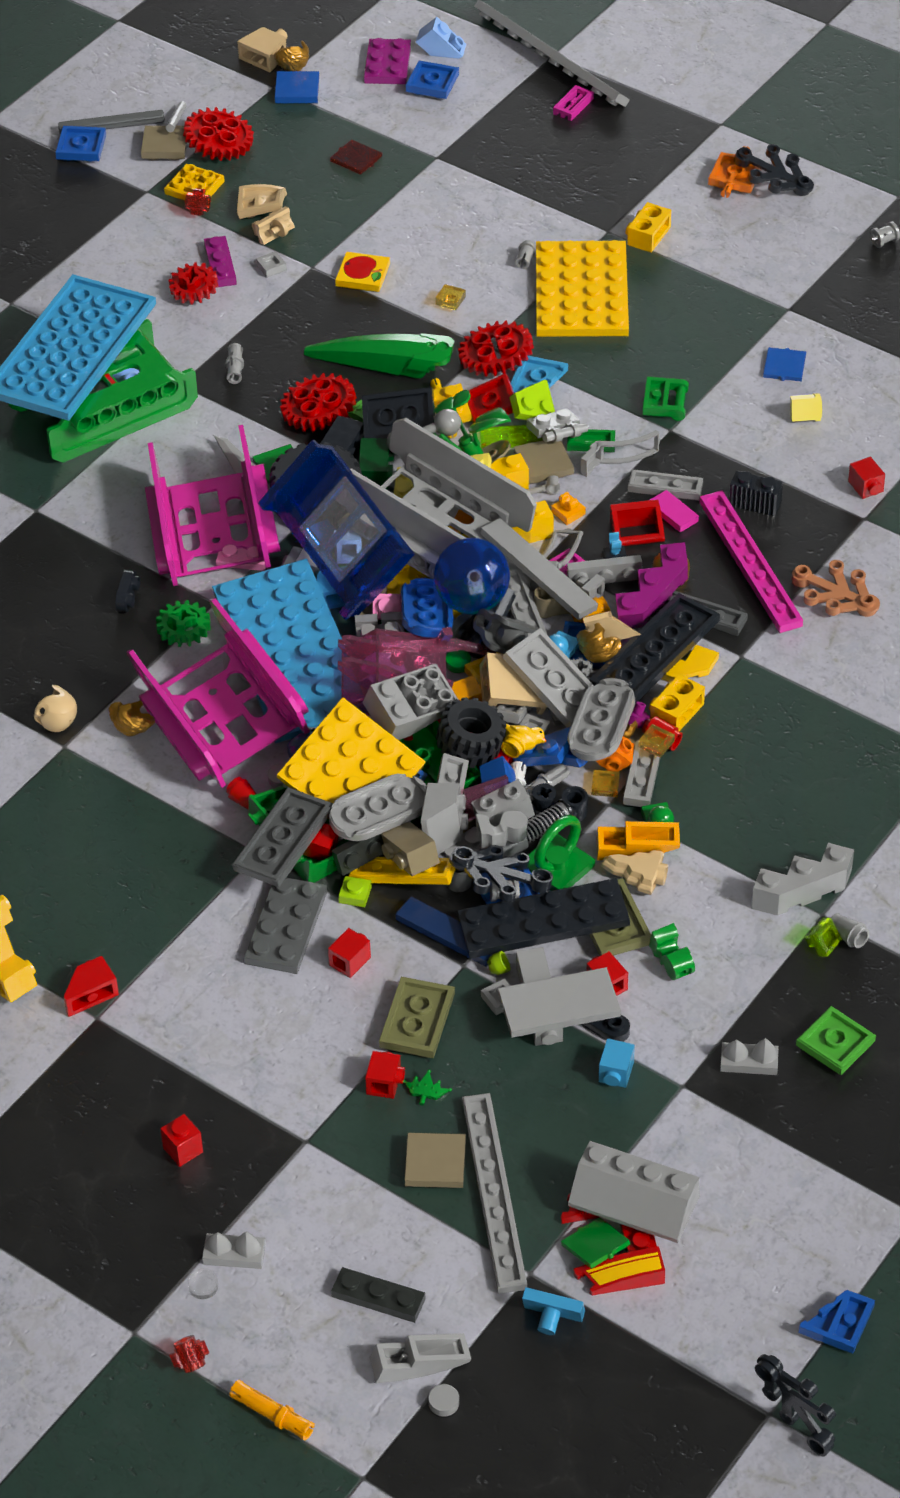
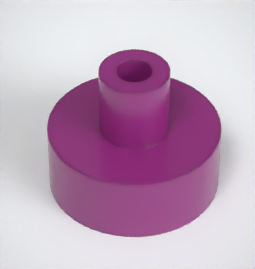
(639, 715)

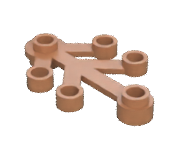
(863, 602)

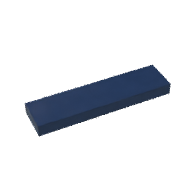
(436, 926)

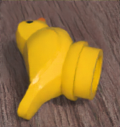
(521, 739)

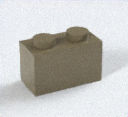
(410, 848)

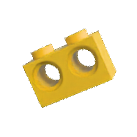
(648, 227)
(678, 701)

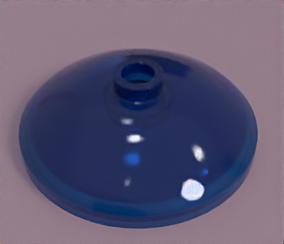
(454, 571)

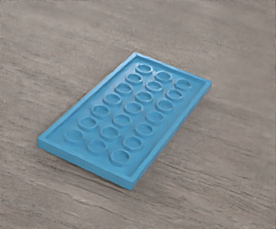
(72, 346)
(295, 630)

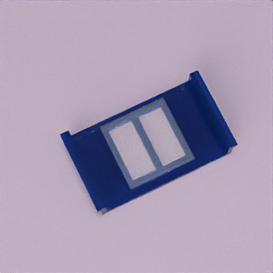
(338, 526)

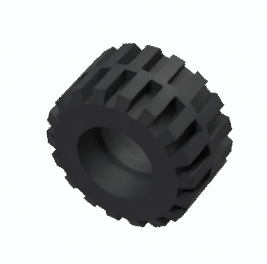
(475, 717)

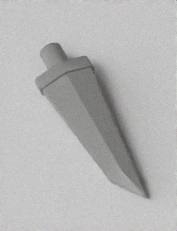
(232, 454)

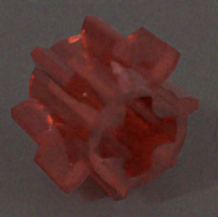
(197, 201)
(189, 1353)

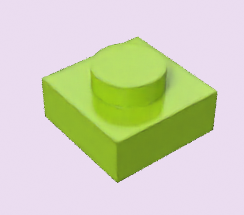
(355, 891)

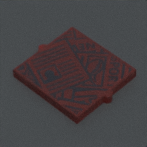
(356, 157)

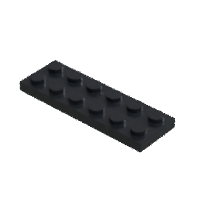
(660, 645)
(543, 918)

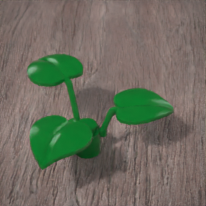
(468, 443)

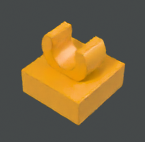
(568, 508)

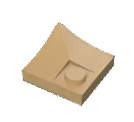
(259, 199)

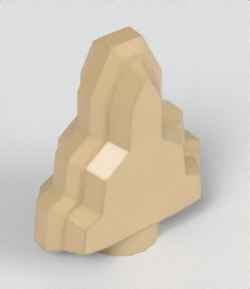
(639, 869)

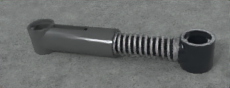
(572, 802)

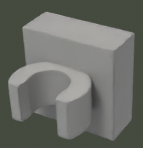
(593, 586)

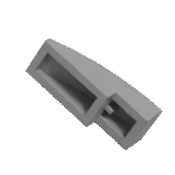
(418, 1356)

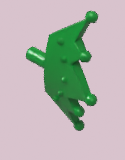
(425, 1088)

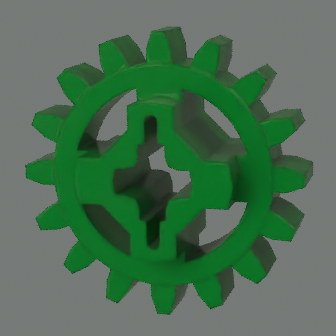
(183, 623)

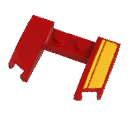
(631, 1270)

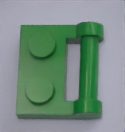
(657, 397)

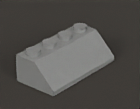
(634, 1191)

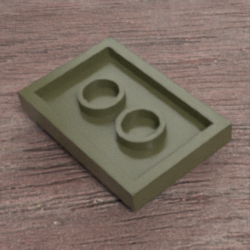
(624, 938)
(417, 1017)

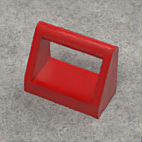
(637, 514)

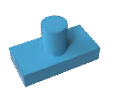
(552, 1308)

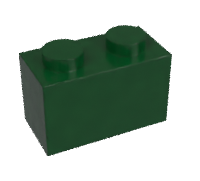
(376, 460)

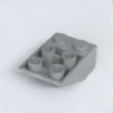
(409, 701)

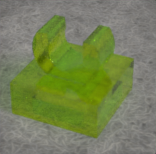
(823, 937)

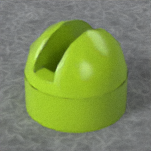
(499, 963)

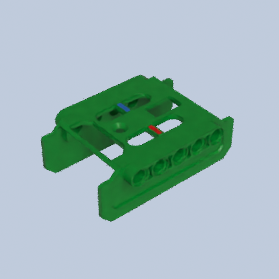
(125, 405)

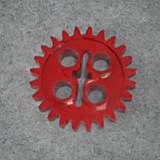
(218, 133)
(512, 342)
(318, 402)

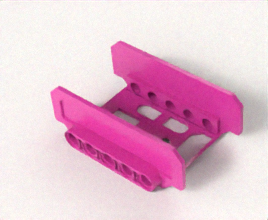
(166, 503)
(266, 680)

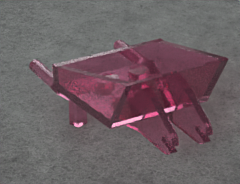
(392, 653)

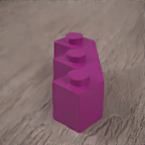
(654, 587)

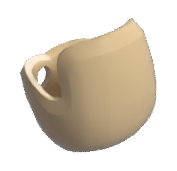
(59, 710)

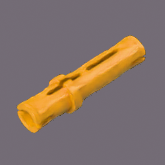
(281, 1415)

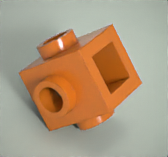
(620, 758)

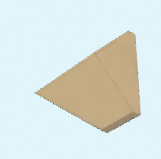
(611, 624)

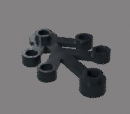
(775, 173)
(467, 860)
(796, 1404)

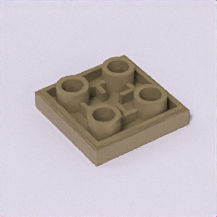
(162, 144)
(545, 460)
(435, 1160)

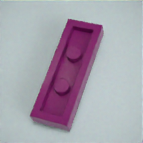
(220, 259)

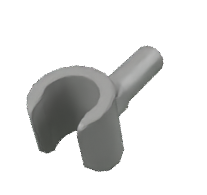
(552, 486)

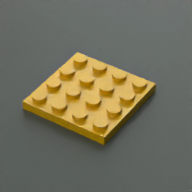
(347, 755)

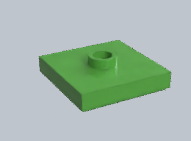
(836, 1040)

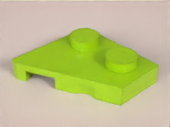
(532, 401)

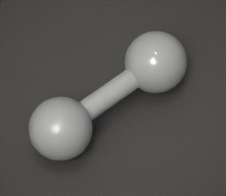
(445, 422)

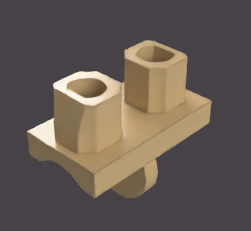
(273, 226)

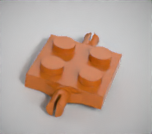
(730, 176)

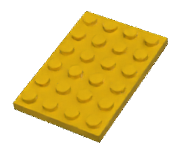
(581, 288)

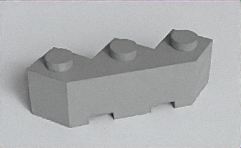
(804, 882)

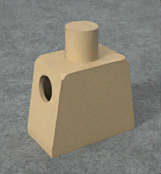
(260, 47)

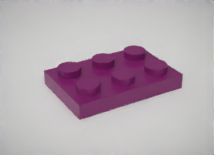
(387, 61)

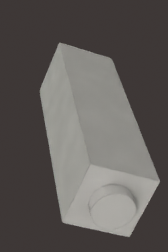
(531, 967)

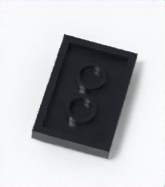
(385, 408)

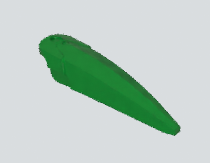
(388, 353)

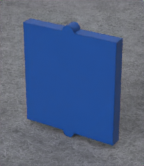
(784, 364)

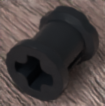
(543, 796)

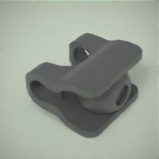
(501, 631)

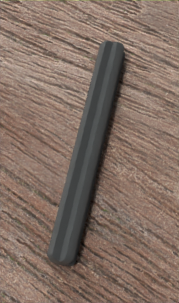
(118, 121)

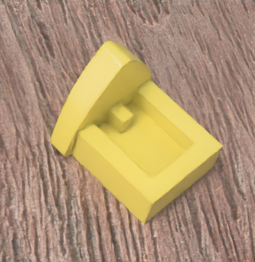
(806, 407)

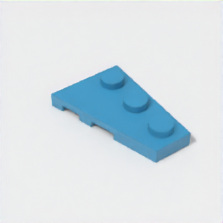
(537, 370)

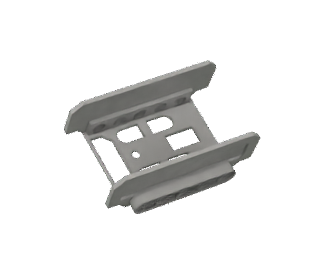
(456, 479)

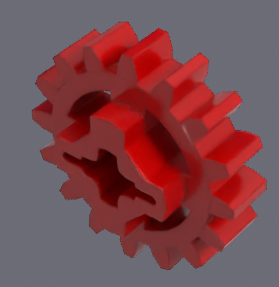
(193, 283)

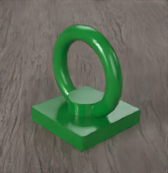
(560, 855)

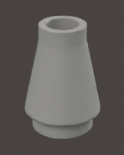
(851, 931)

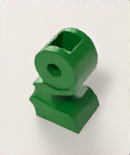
(676, 960)

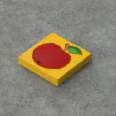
(362, 271)

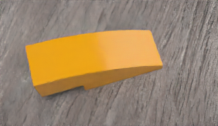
(637, 838)

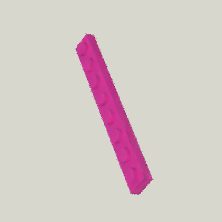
(751, 562)

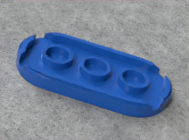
(423, 609)

